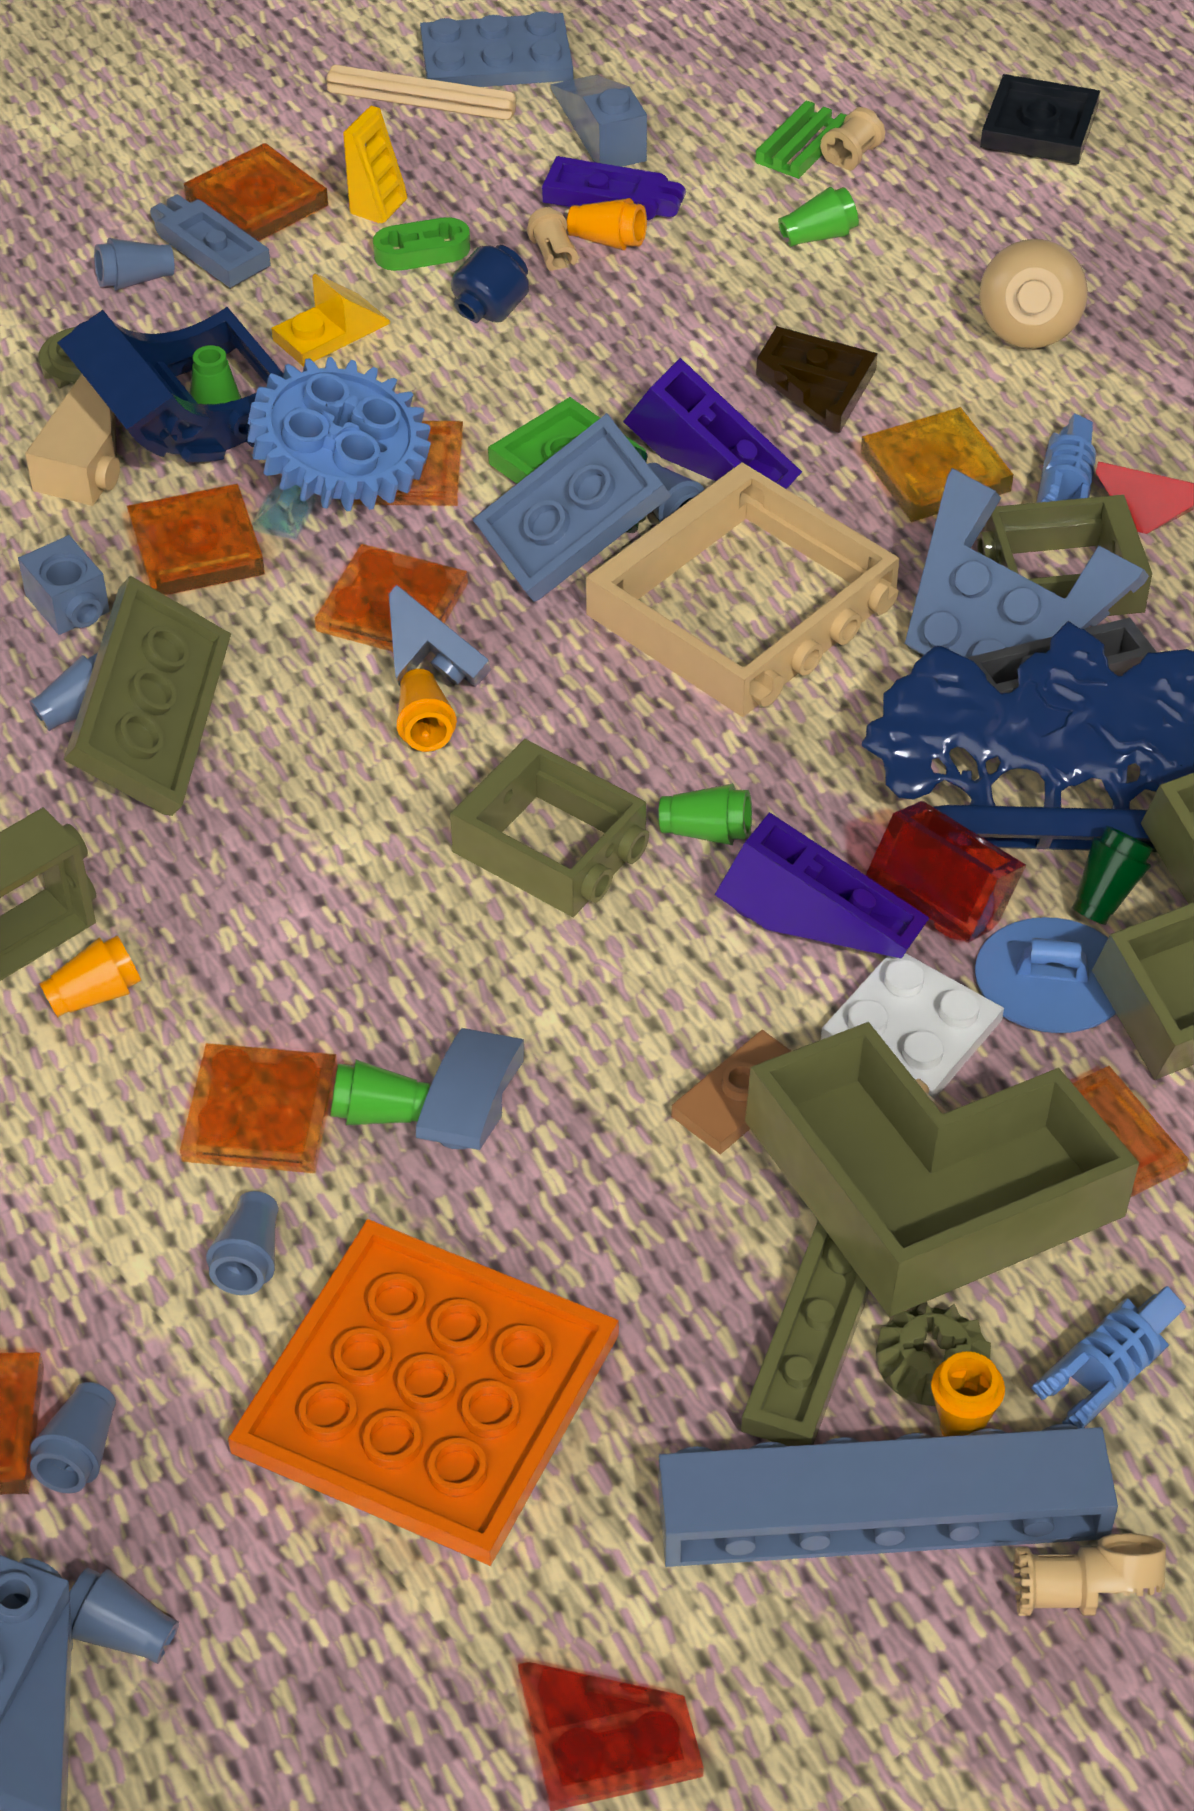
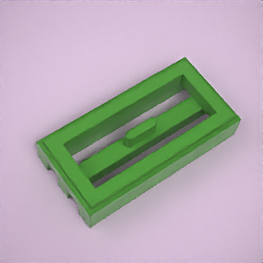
(794, 136)

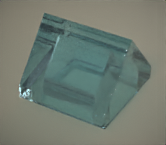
(283, 513)

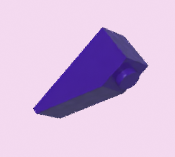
(702, 431)
(812, 894)

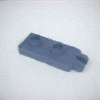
(210, 240)

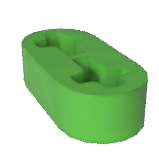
(421, 243)

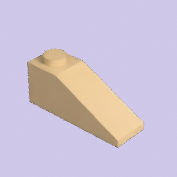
(76, 448)

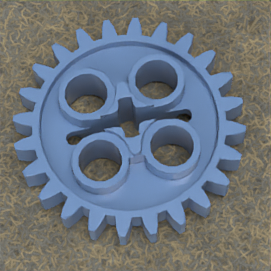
(338, 434)

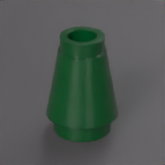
(1110, 874)

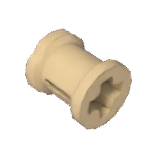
(848, 143)

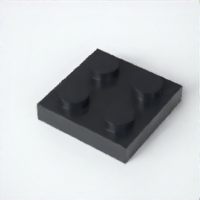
(1040, 118)

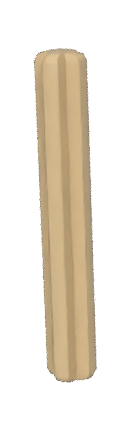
(421, 92)

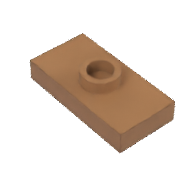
(718, 1103)

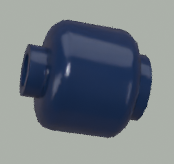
(490, 284)

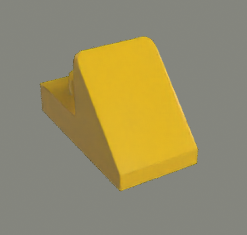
(334, 322)

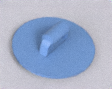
(1045, 974)

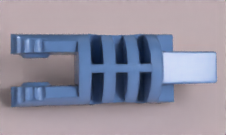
(1068, 462)
(1112, 1354)

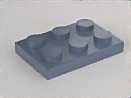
(497, 50)
(571, 507)

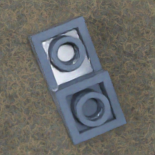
(468, 1089)

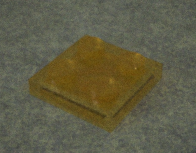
(920, 454)

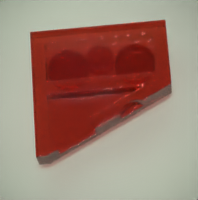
(605, 1735)

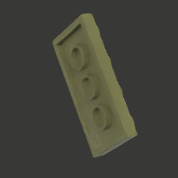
(148, 697)

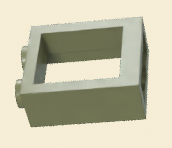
(1068, 525)
(542, 774)
(59, 911)

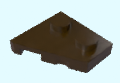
(817, 374)

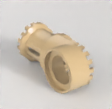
(1117, 1565)

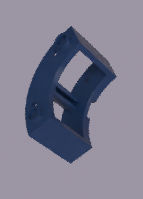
(140, 384)

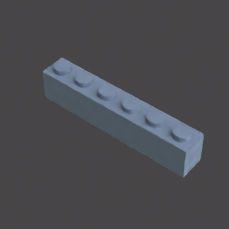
(885, 1495)

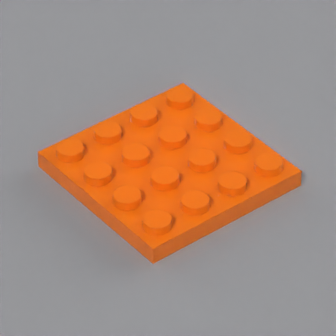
(426, 1390)

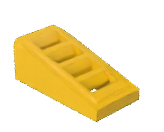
(372, 170)

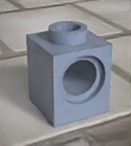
(64, 585)

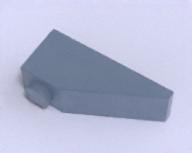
(605, 119)

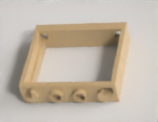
(676, 540)

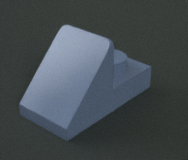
(419, 632)

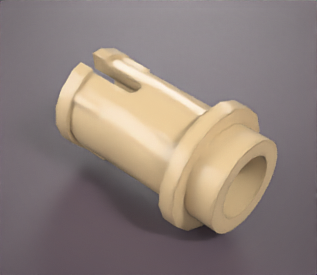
(548, 230)

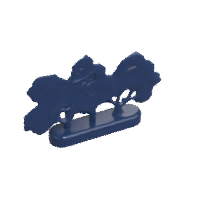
(1062, 721)

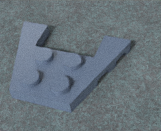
(985, 607)

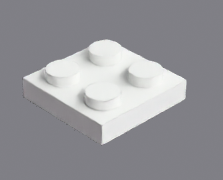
(921, 1017)

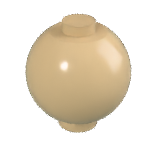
(1033, 293)

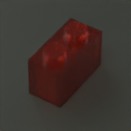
(945, 871)

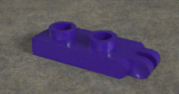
(589, 182)

